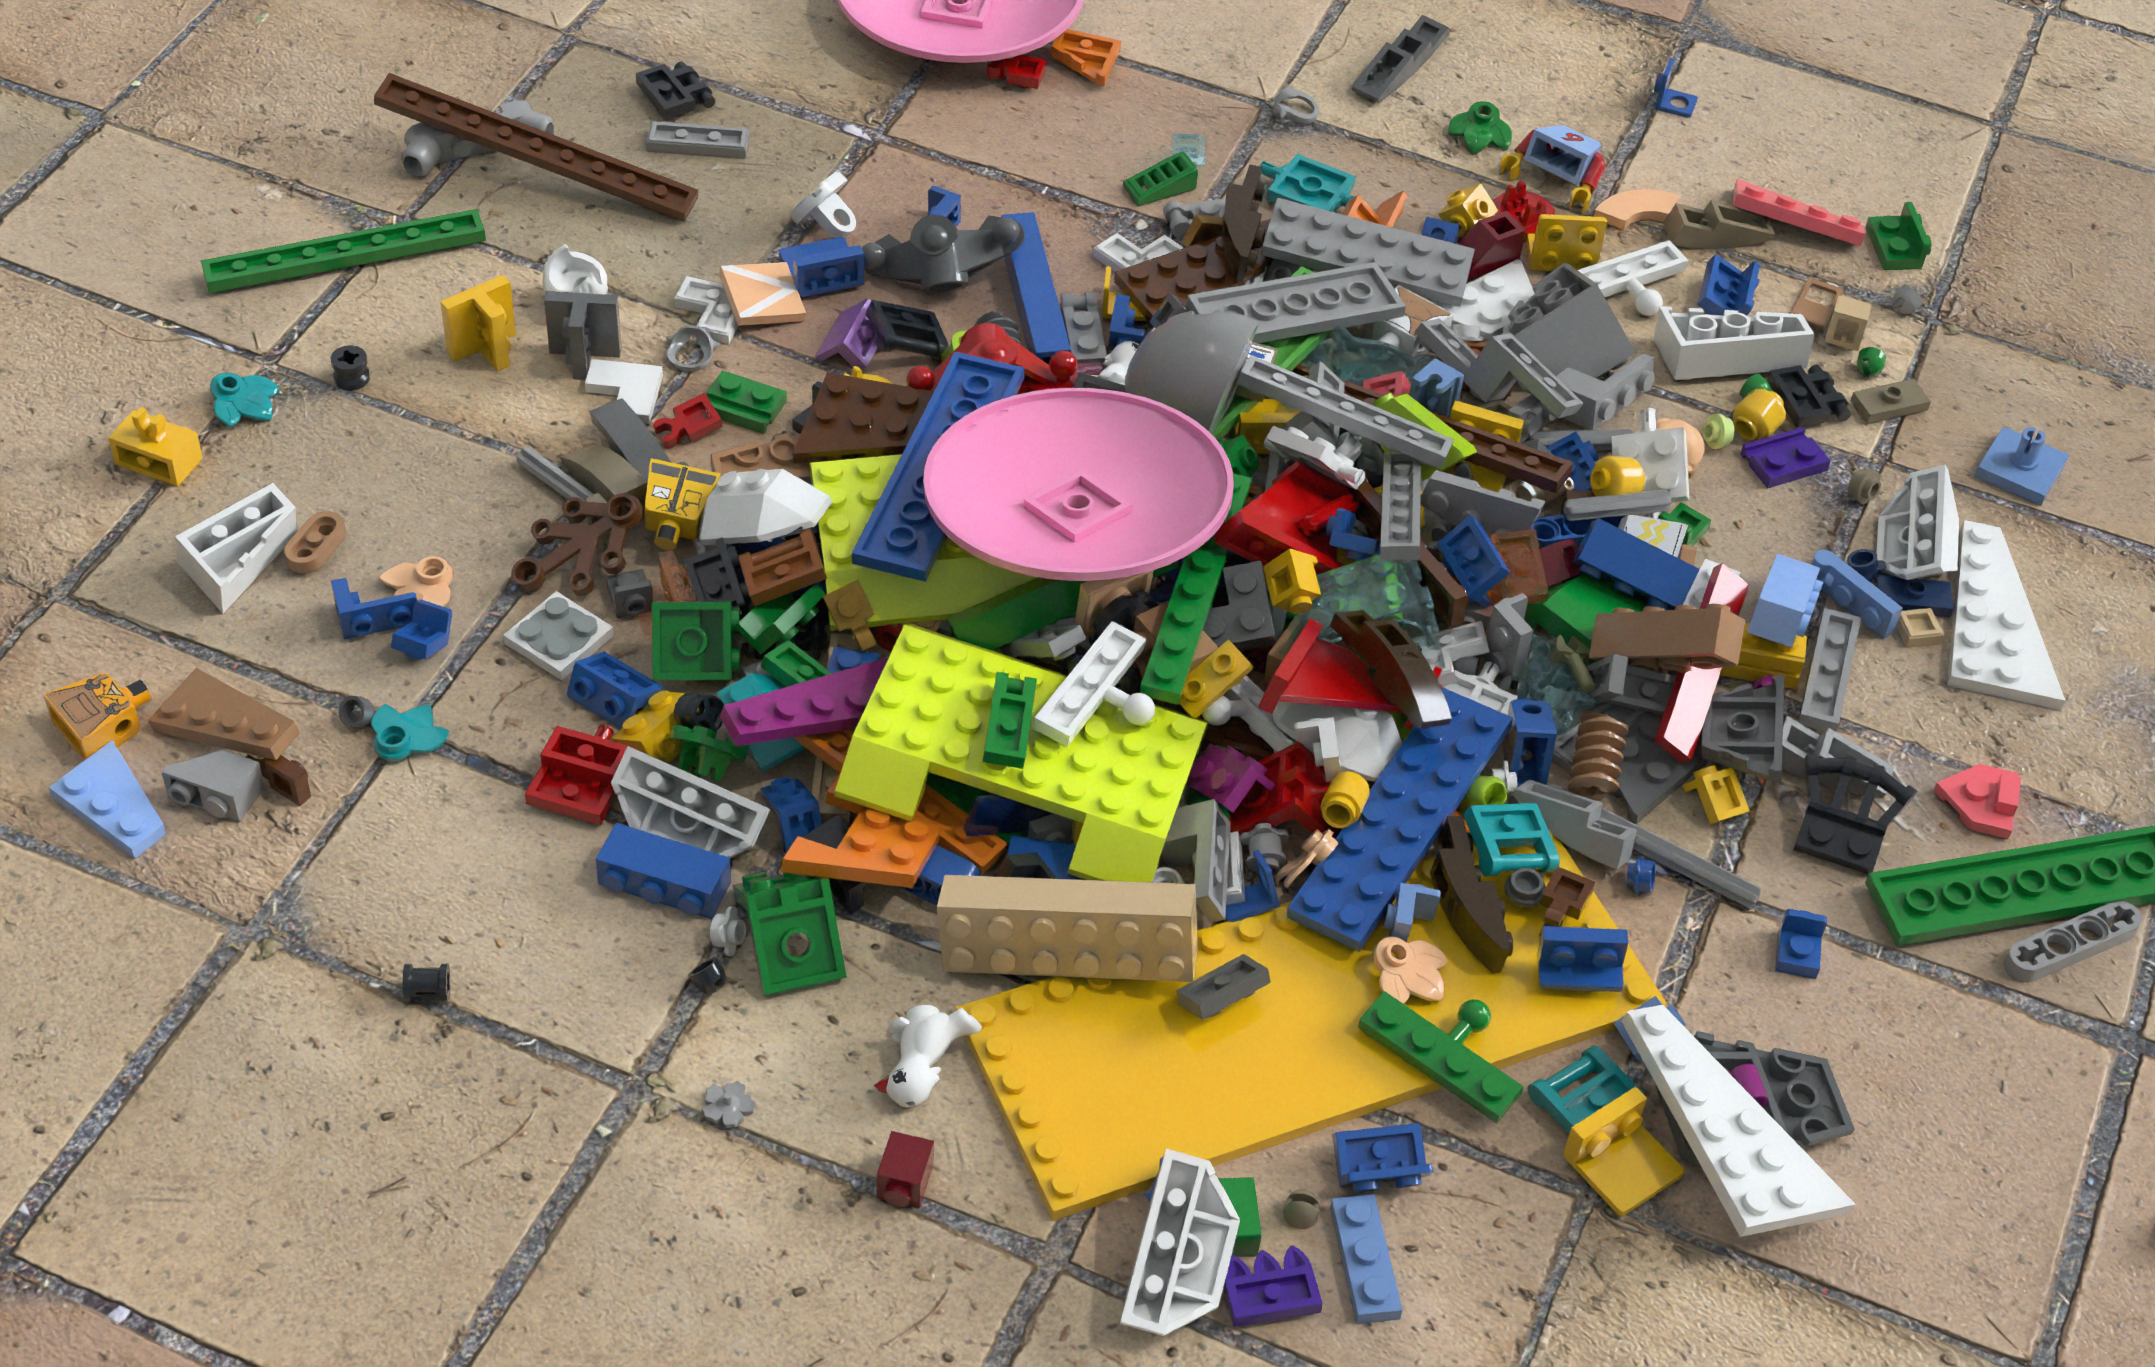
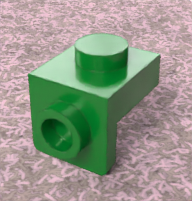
(1697, 523)

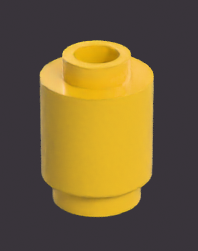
(1344, 799)

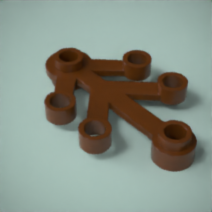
(582, 540)

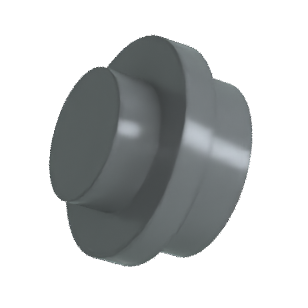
(1525, 887)

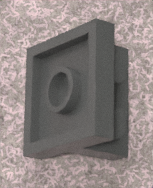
(582, 328)

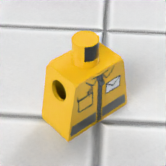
(676, 501)

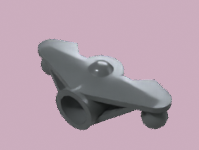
(942, 255)

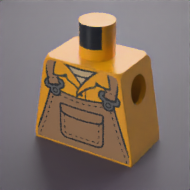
(96, 712)

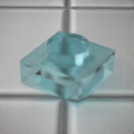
(1192, 145)

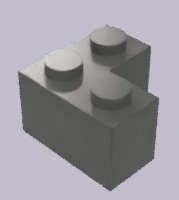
(1248, 616)

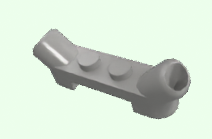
(432, 146)

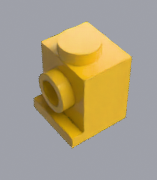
(1292, 581)

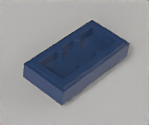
(1918, 594)

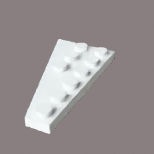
(1993, 627)
(1744, 1152)

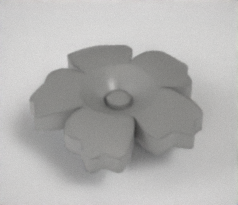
(727, 1104)

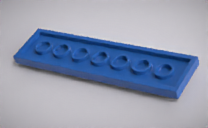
(901, 531)
(1399, 822)

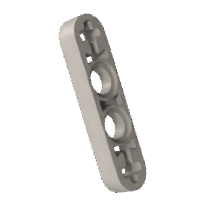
(2077, 946)

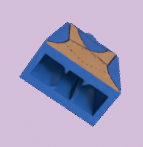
(1531, 730)

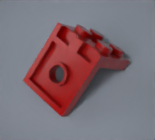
(1296, 793)

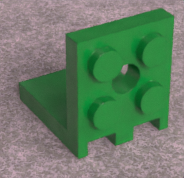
(788, 906)

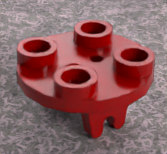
(1523, 206)

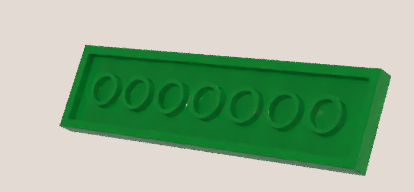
(2015, 885)

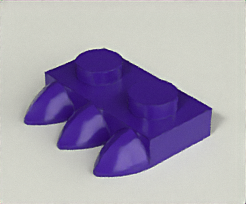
(1271, 1291)

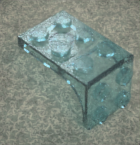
(1380, 590)

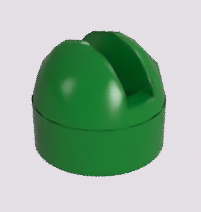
(1876, 361)
(1754, 382)

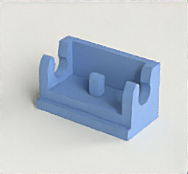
(1437, 387)

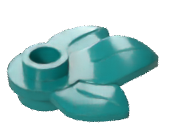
(244, 397)
(406, 732)

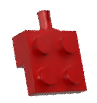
(577, 774)

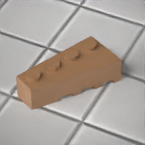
(1670, 638)

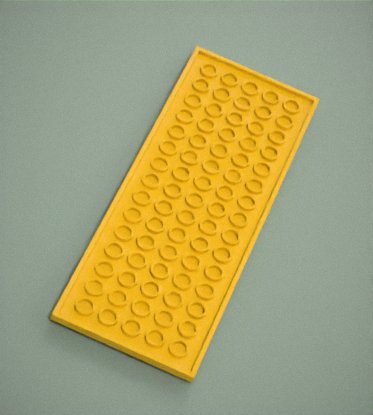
(1119, 1072)

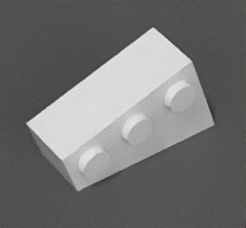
(237, 544)

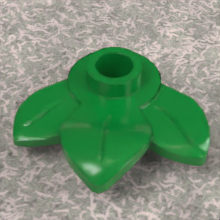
(1480, 129)

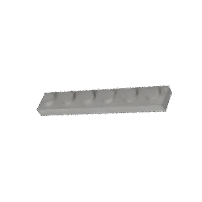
(1345, 411)
(1401, 508)

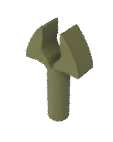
(1576, 657)

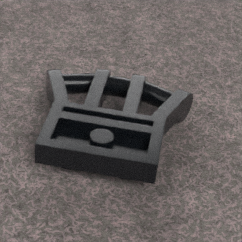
(1840, 834)

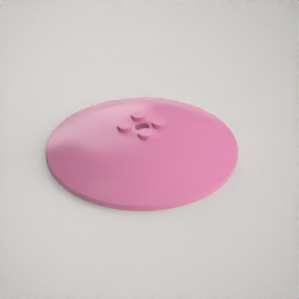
(962, 31)
(1078, 484)

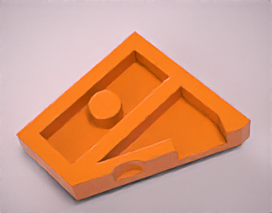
(1087, 54)

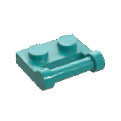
(1511, 827)
(1586, 1098)

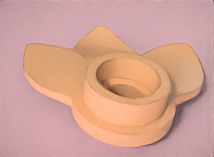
(427, 579)
(1316, 848)
(1414, 971)

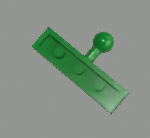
(1443, 1054)

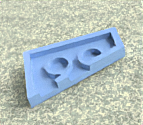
(110, 801)

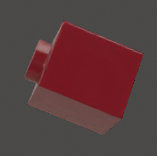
(905, 1170)

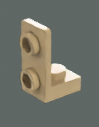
(1848, 323)

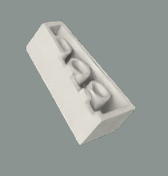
(1731, 343)

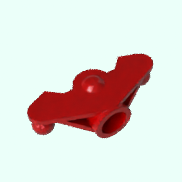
(993, 343)

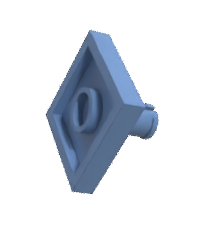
(2022, 464)

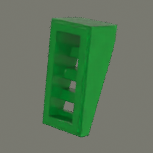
(1173, 175)

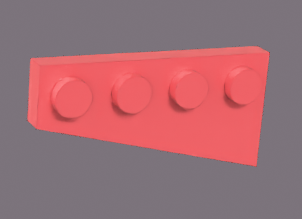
(1788, 210)

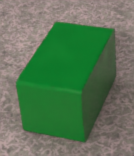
(1244, 1200)

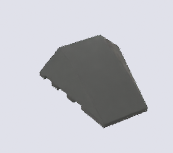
(1798, 1087)

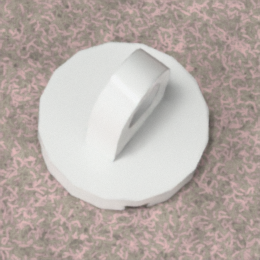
(826, 204)

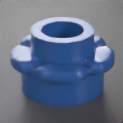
(1641, 875)

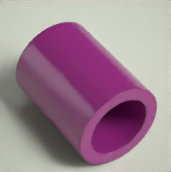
(1750, 1080)

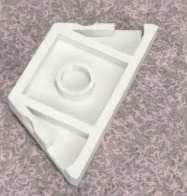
(1491, 299)

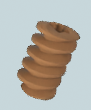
(1597, 756)

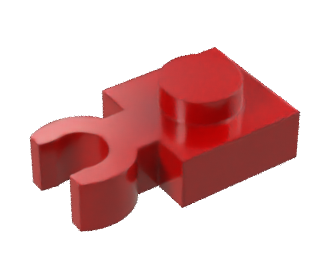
(1020, 70)
(692, 418)

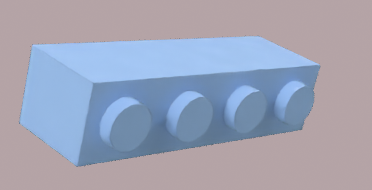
(1786, 601)

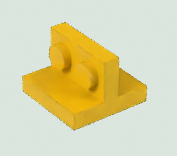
(480, 322)

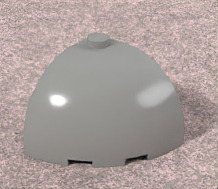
(1570, 325)
(1193, 363)

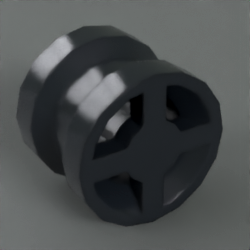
(350, 367)
(708, 715)

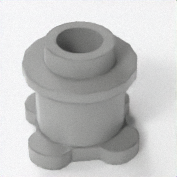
(1268, 842)

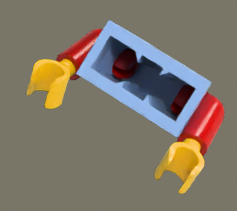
(1563, 154)

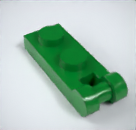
(1009, 721)

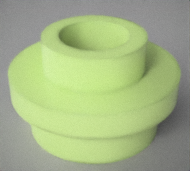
(1718, 431)

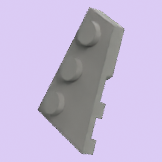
(1497, 512)

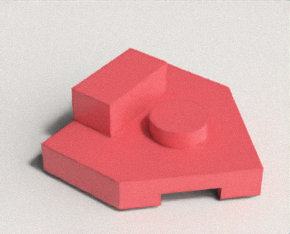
(1983, 798)

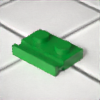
(746, 401)

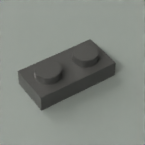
(1223, 986)

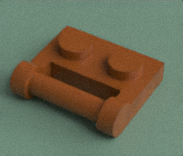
(782, 568)

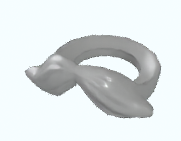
(1285, 112)
(681, 337)

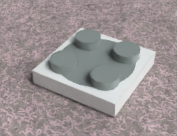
(558, 635)

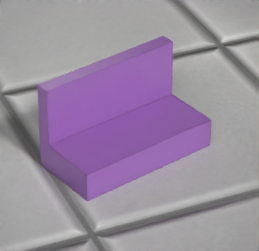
(851, 337)

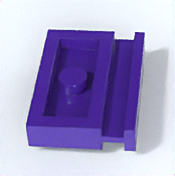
(1785, 457)

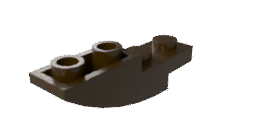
(1241, 223)
(1401, 667)
(1466, 901)

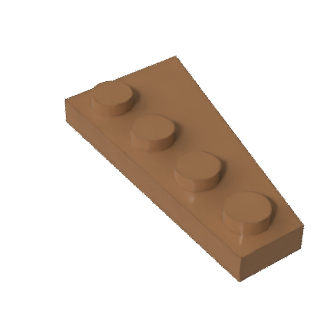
(767, 457)
(223, 717)

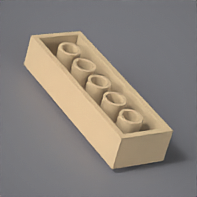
(1068, 928)

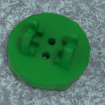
(704, 751)

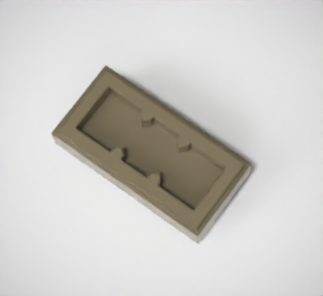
(1890, 401)

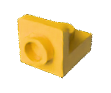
(1719, 793)

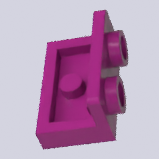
(1226, 776)

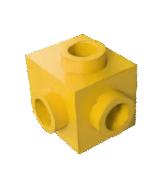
(1467, 208)

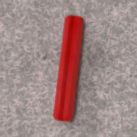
(1318, 519)

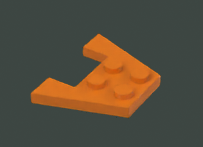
(874, 850)

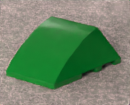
(1574, 607)

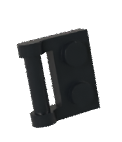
(907, 329)

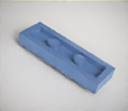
(1365, 1259)

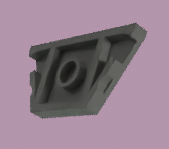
(1747, 729)
(1649, 770)

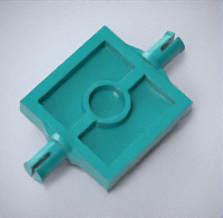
(1309, 183)

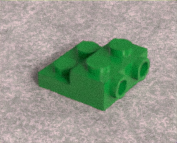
(694, 641)

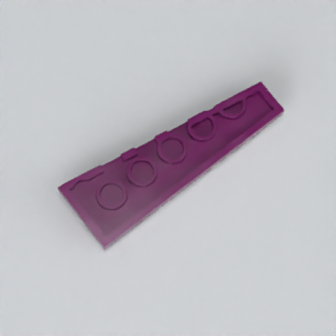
(805, 708)

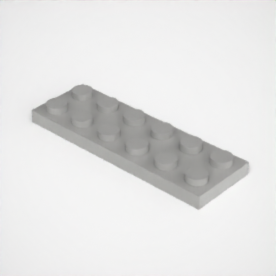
(1338, 241)
(1307, 302)

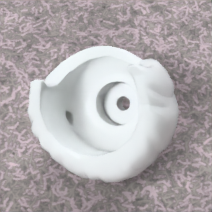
(573, 273)

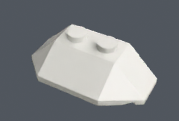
(760, 507)
(1920, 527)
(1364, 736)
(685, 806)
(1181, 1248)

